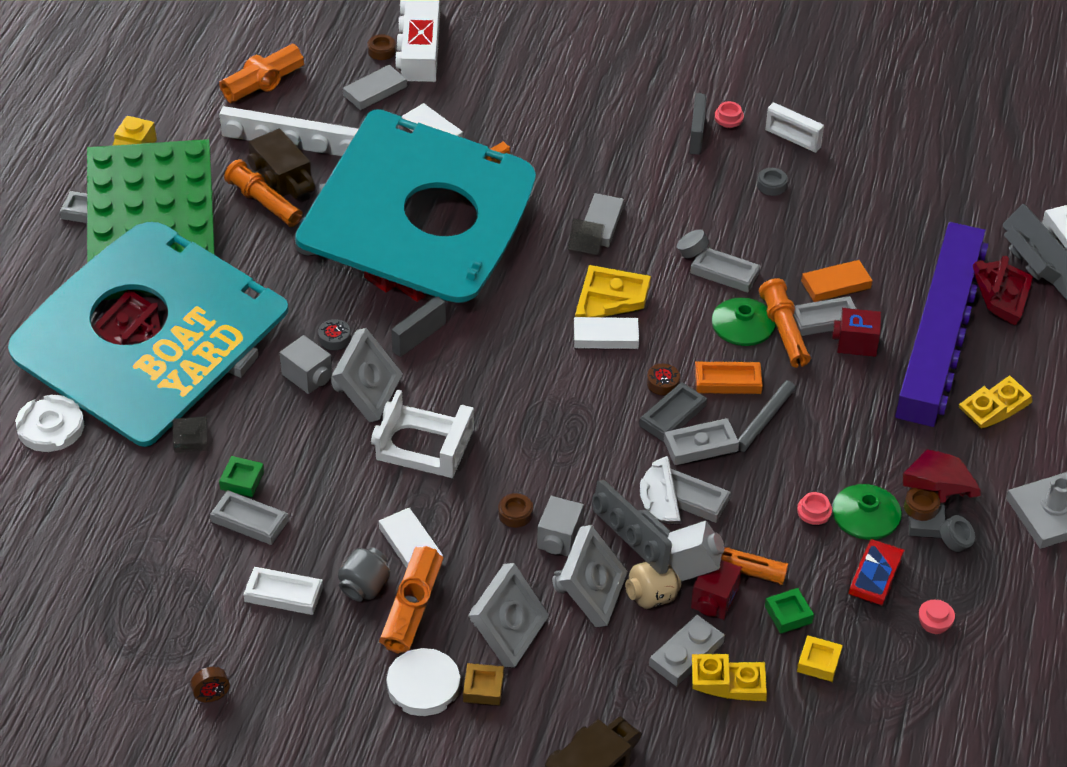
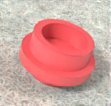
(729, 114)
(814, 508)
(936, 616)

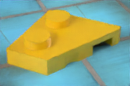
(612, 292)

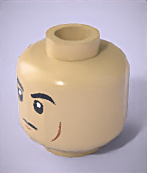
(651, 588)

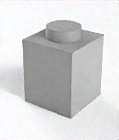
(306, 364)
(559, 525)
(695, 550)

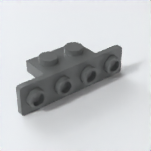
(1038, 247)
(634, 526)

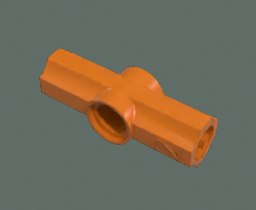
(261, 73)
(406, 615)

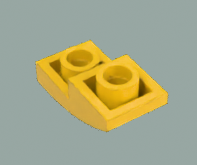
(997, 404)
(738, 681)

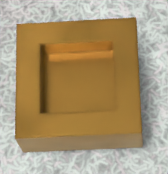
(483, 684)

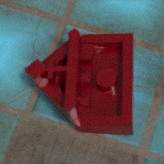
(1003, 288)
(129, 321)
(941, 473)

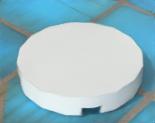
(54, 431)
(423, 681)

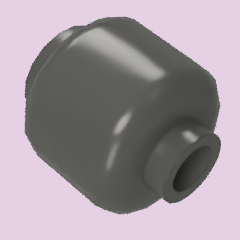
(363, 574)

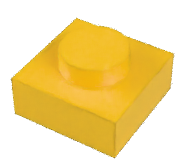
(819, 658)

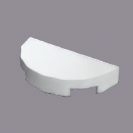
(659, 492)

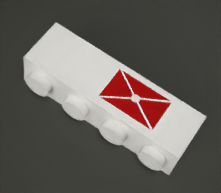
(419, 39)

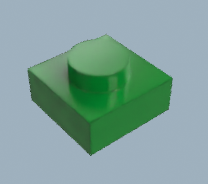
(241, 476)
(789, 610)

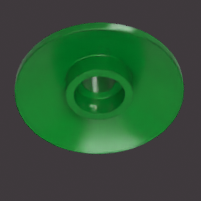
(742, 322)
(866, 511)

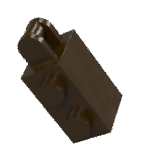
(281, 164)
(598, 746)

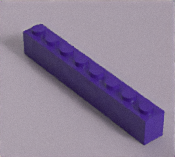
(941, 326)

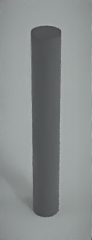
(765, 415)

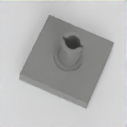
(366, 375)
(1042, 509)
(591, 576)
(508, 615)

